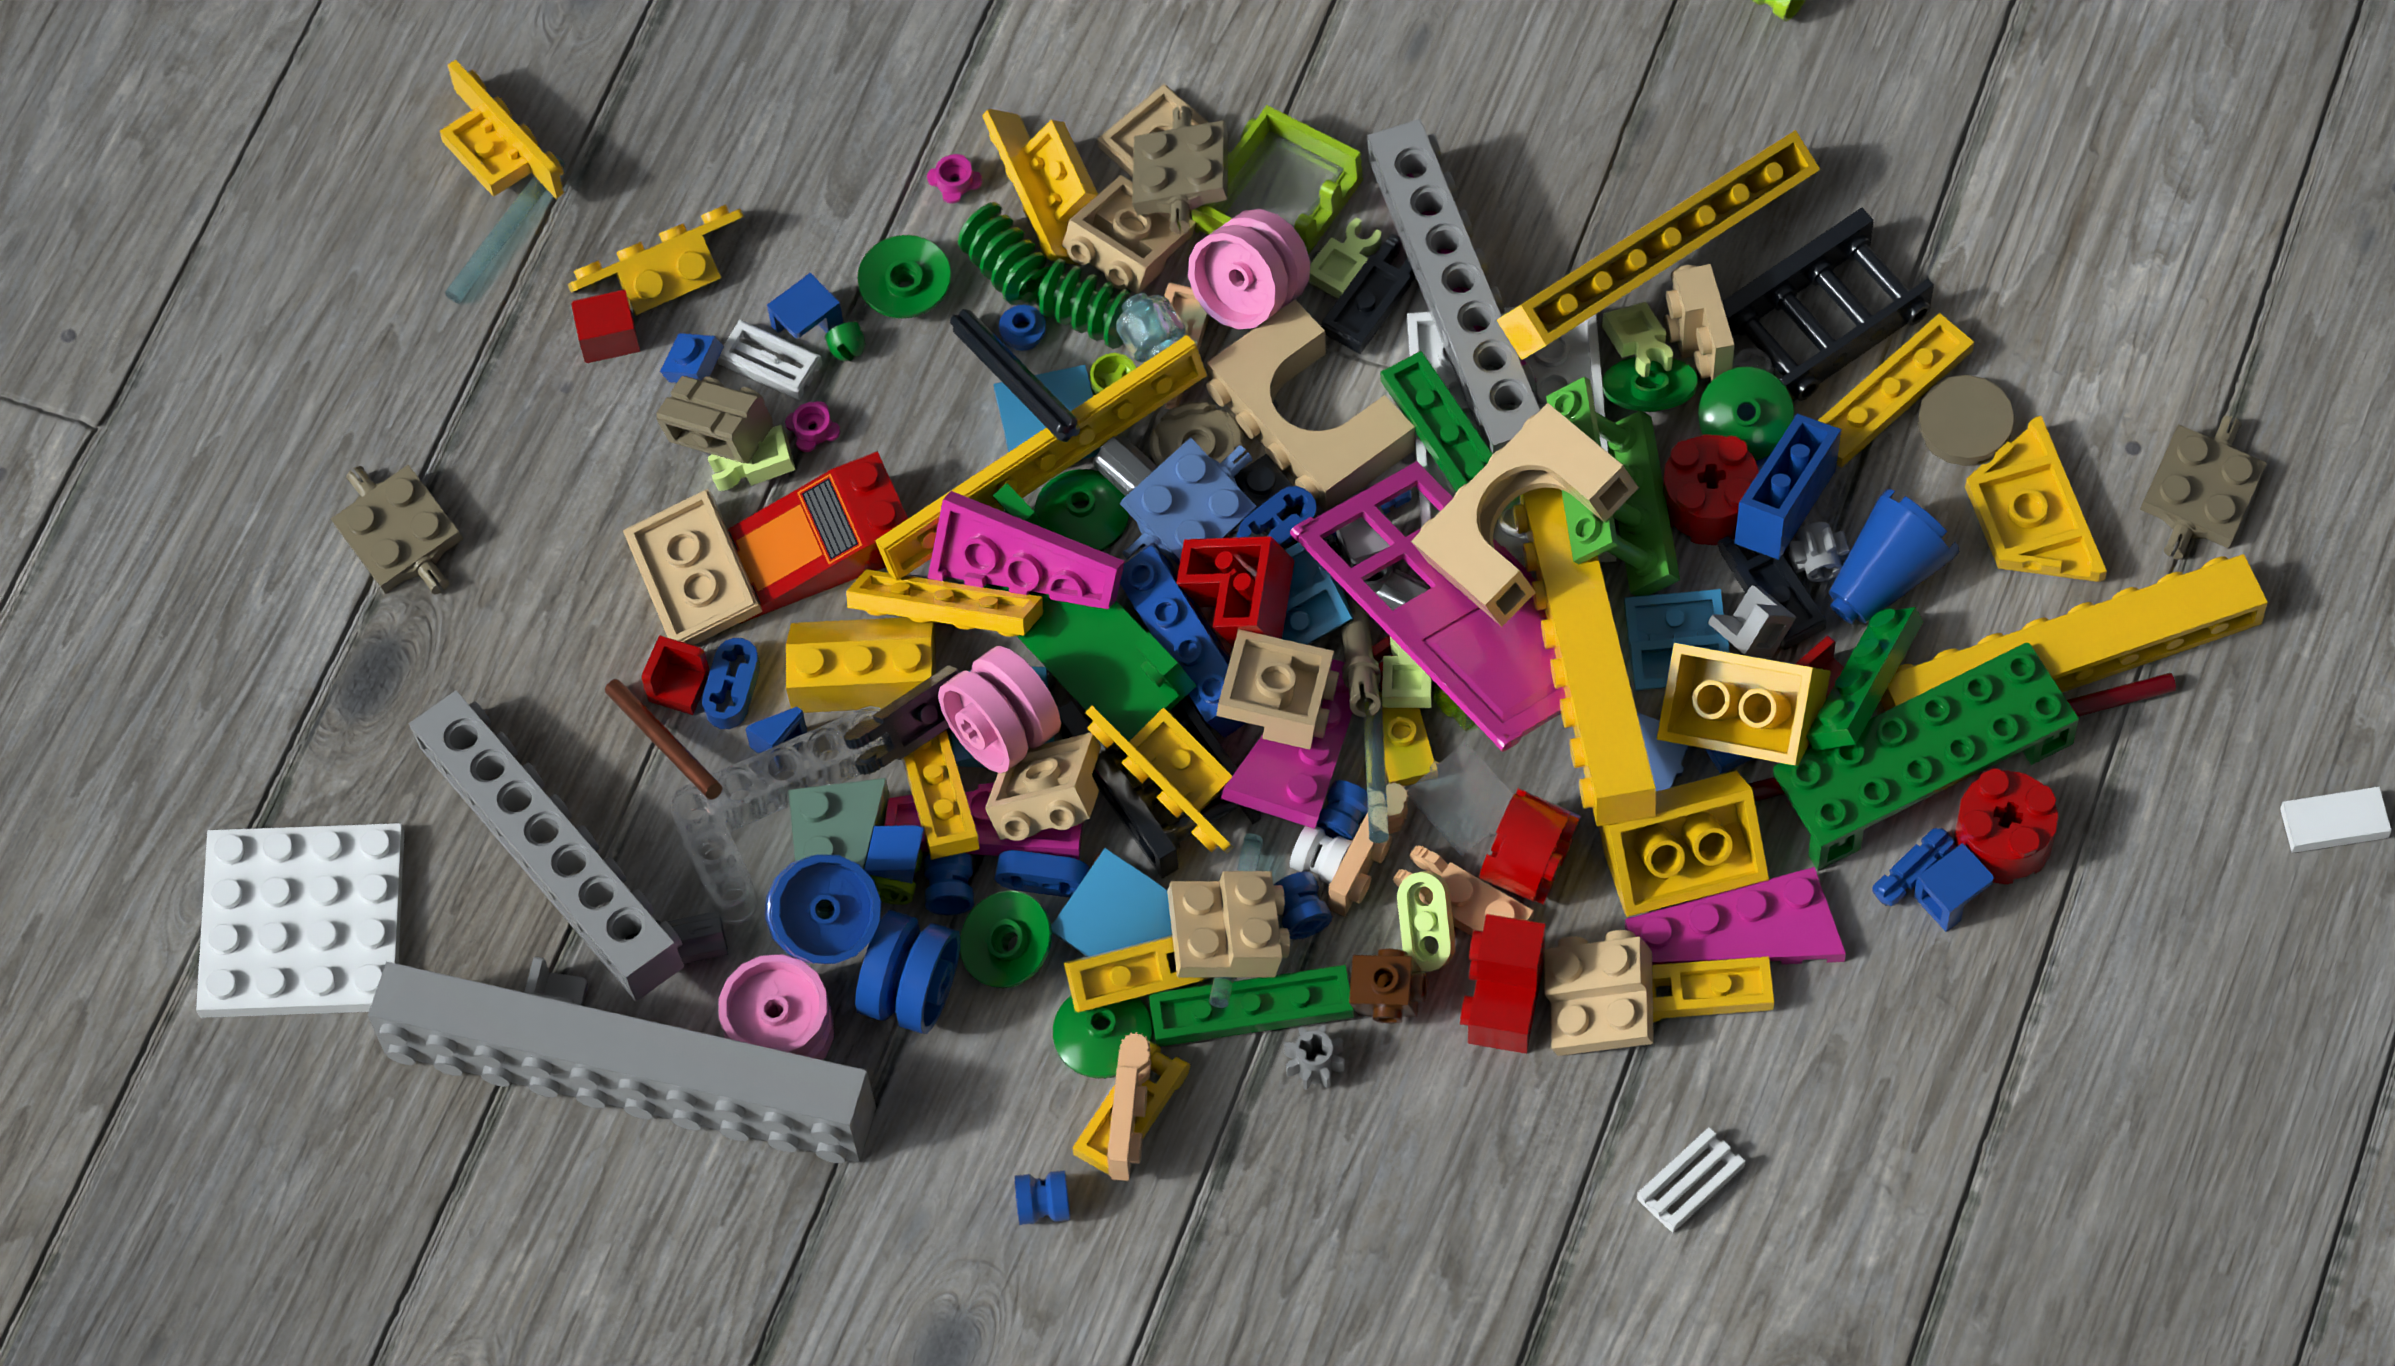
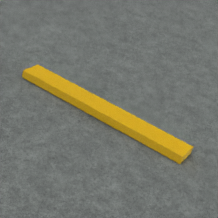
(1046, 456)

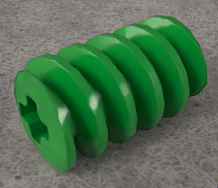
(1003, 254)
(1081, 303)

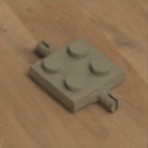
(1180, 169)
(2203, 486)
(397, 529)

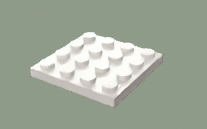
(298, 918)

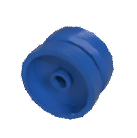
(793, 916)
(907, 972)

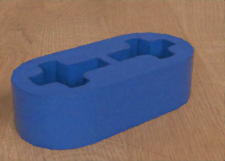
(1272, 510)
(721, 680)
(1040, 873)

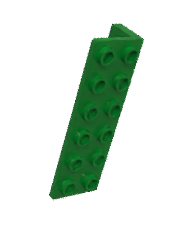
(1101, 652)
(1927, 748)

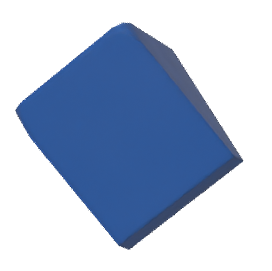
(776, 729)
(894, 852)

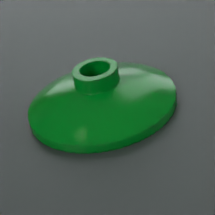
(902, 260)
(1747, 386)
(1651, 393)
(1095, 525)
(991, 928)
(1096, 1051)

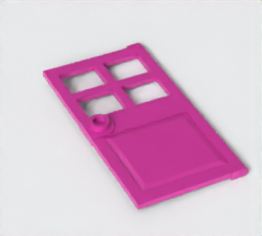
(1486, 669)

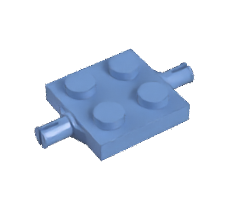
(1188, 500)

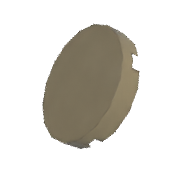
(1965, 419)
(1209, 427)

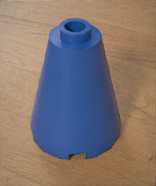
(1890, 558)

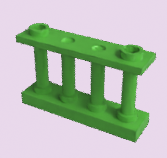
(1643, 518)

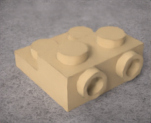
(1119, 242)
(1699, 320)
(1279, 688)
(1046, 789)
(1228, 926)
(1599, 993)

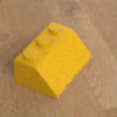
(857, 662)
(1740, 704)
(1694, 847)

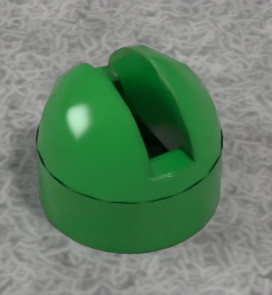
(846, 341)

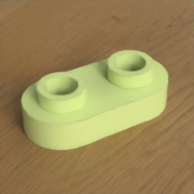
(1424, 920)

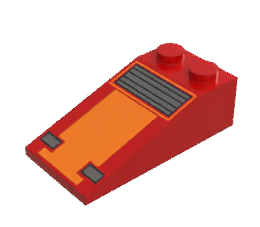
(818, 533)

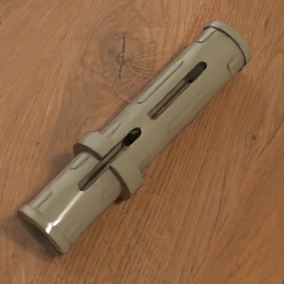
(1360, 670)

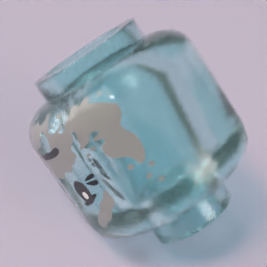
(1148, 325)

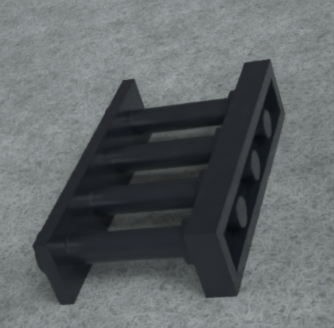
(1815, 266)
(1136, 804)

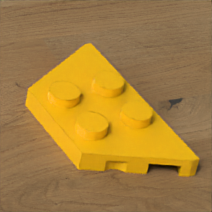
(2032, 510)

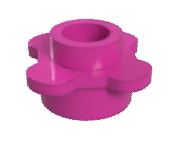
(954, 166)
(809, 414)

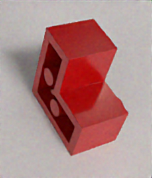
(1241, 578)
(1508, 976)

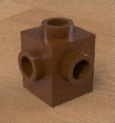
(1387, 986)

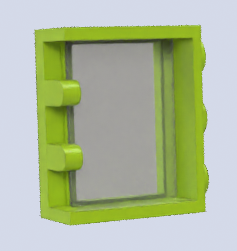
(1287, 172)

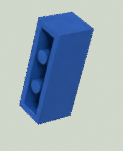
(1787, 486)

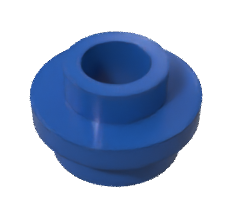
(1024, 338)

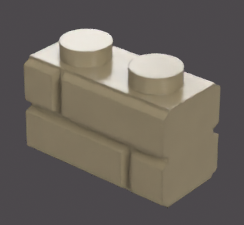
(715, 418)

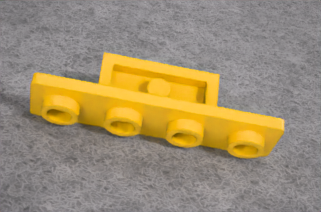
(492, 143)
(1045, 175)
(665, 269)
(1176, 764)

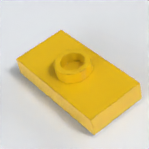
(1405, 746)

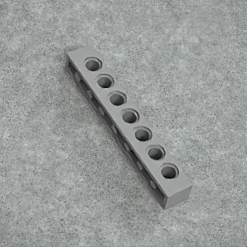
(1410, 150)
(635, 963)

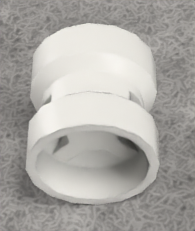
(1318, 853)

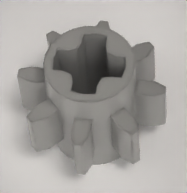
(1818, 551)
(1322, 1068)

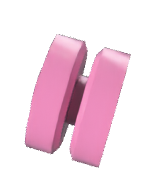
(1249, 269)
(999, 709)
(777, 1006)

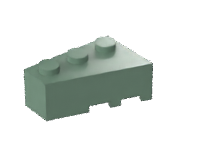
(837, 821)

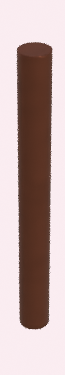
(663, 739)

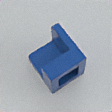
(804, 307)
(1950, 885)

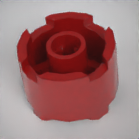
(1705, 485)
(2013, 802)
(1530, 846)

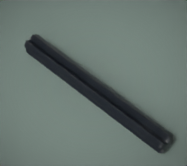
(1015, 375)

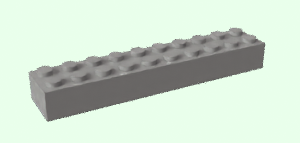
(623, 1063)

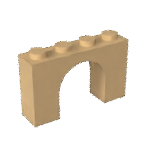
(1541, 455)
(1324, 462)

